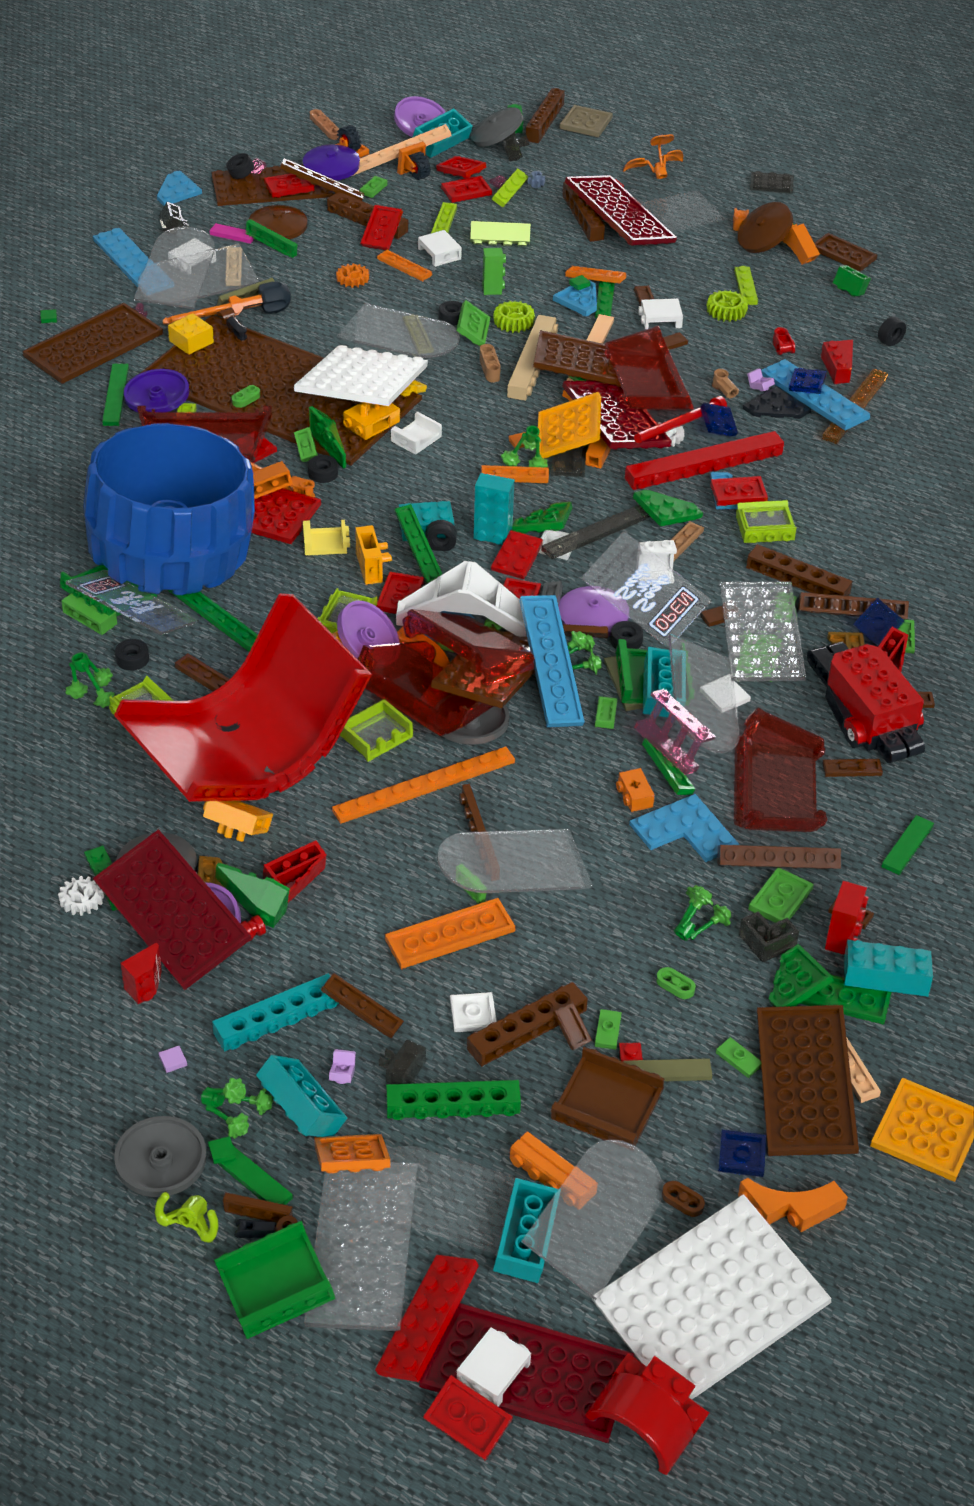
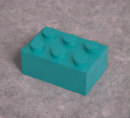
(429, 512)

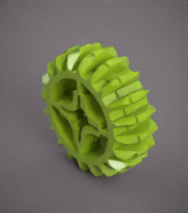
(727, 305)
(514, 316)

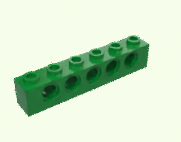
(436, 1099)

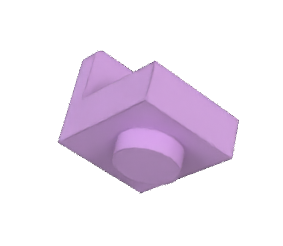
(759, 382)
(343, 1066)

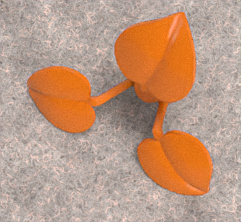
(660, 167)

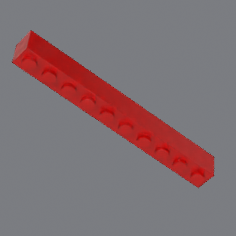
(704, 460)

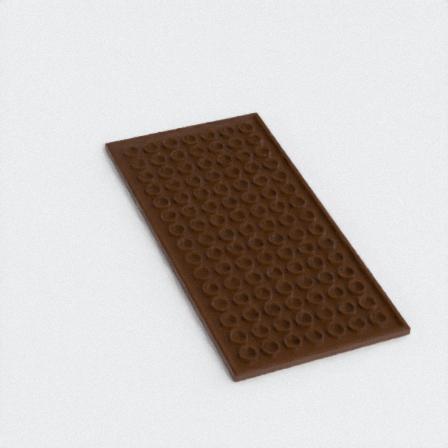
(274, 368)

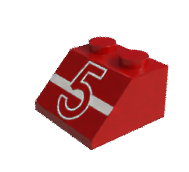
(142, 974)

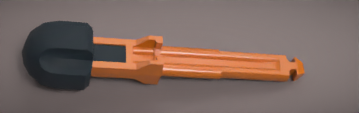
(272, 296)

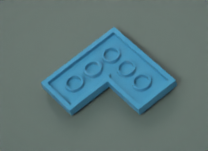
(685, 819)

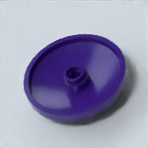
(332, 161)
(157, 390)

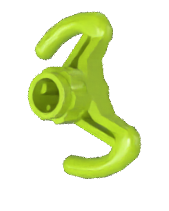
(189, 1215)

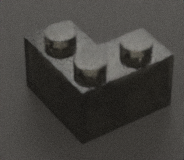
(766, 939)

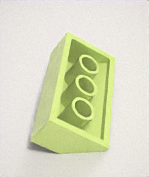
(500, 233)

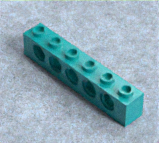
(272, 1014)

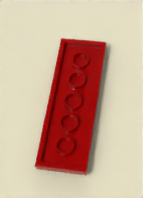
(427, 1318)

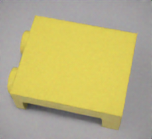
(326, 540)

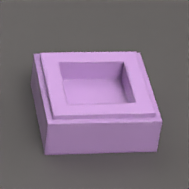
(172, 1059)

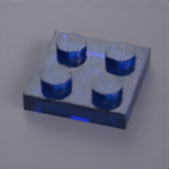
(807, 380)
(719, 419)
(877, 621)
(742, 1153)

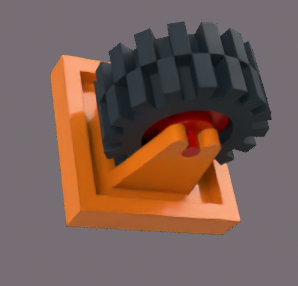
(349, 137)
(413, 160)

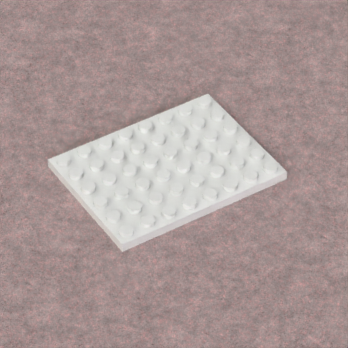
(361, 375)
(713, 1297)

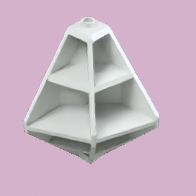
(469, 591)

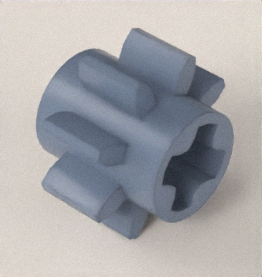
(536, 179)

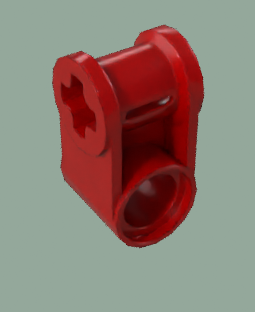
(782, 341)

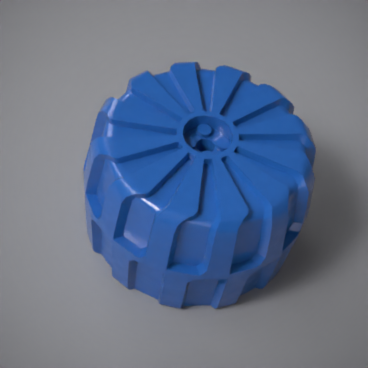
(169, 508)

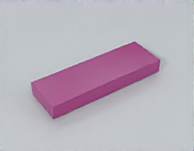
(231, 233)

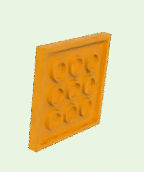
(570, 425)
(926, 1129)

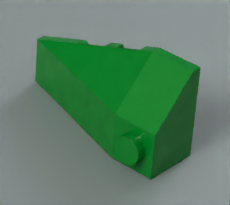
(327, 435)
(256, 895)

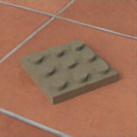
(586, 121)

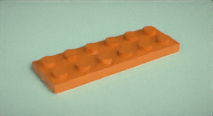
(449, 933)

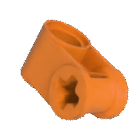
(739, 216)
(301, 486)

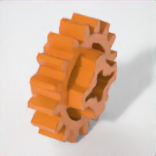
(352, 275)

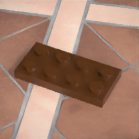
(845, 252)

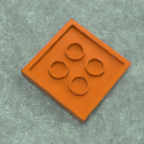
(352, 1153)

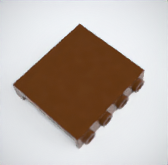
(608, 1098)

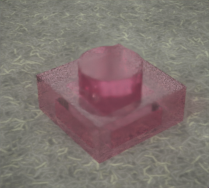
(259, 165)
(498, 181)

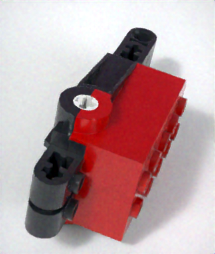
(870, 699)

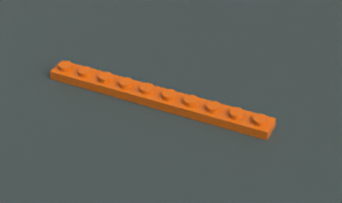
(422, 785)

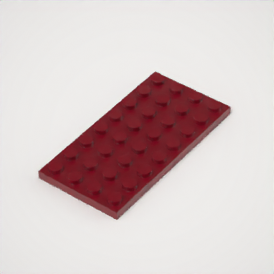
(620, 210)
(617, 420)
(172, 907)
(557, 1385)

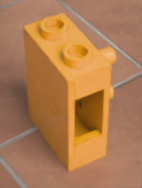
(370, 418)
(370, 555)
(237, 816)

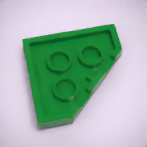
(666, 509)
(540, 520)
(799, 979)

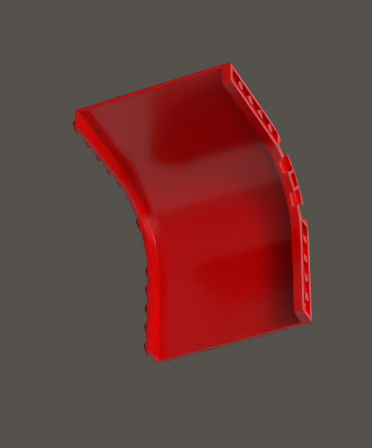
(289, 707)

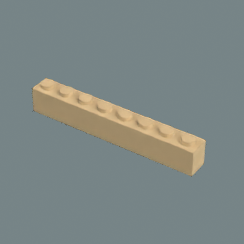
(525, 374)

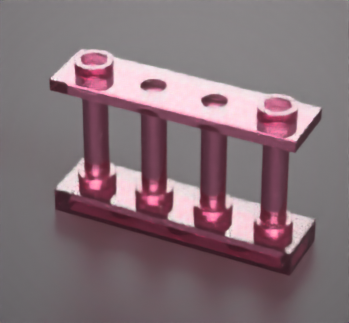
(660, 739)

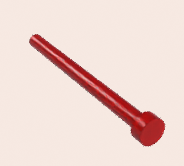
(676, 422)

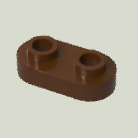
(684, 1198)

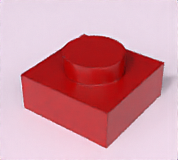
(630, 1051)

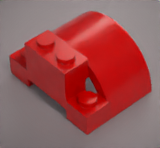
(654, 1405)

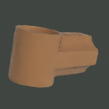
(722, 382)

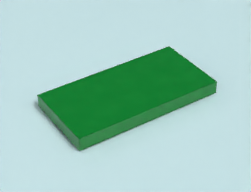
(856, 1001)

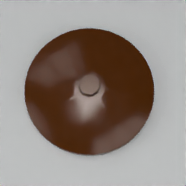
(281, 219)
(765, 227)

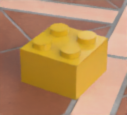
(190, 333)

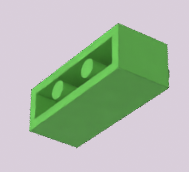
(493, 271)
(87, 614)

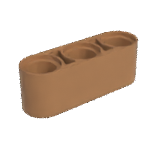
(490, 363)

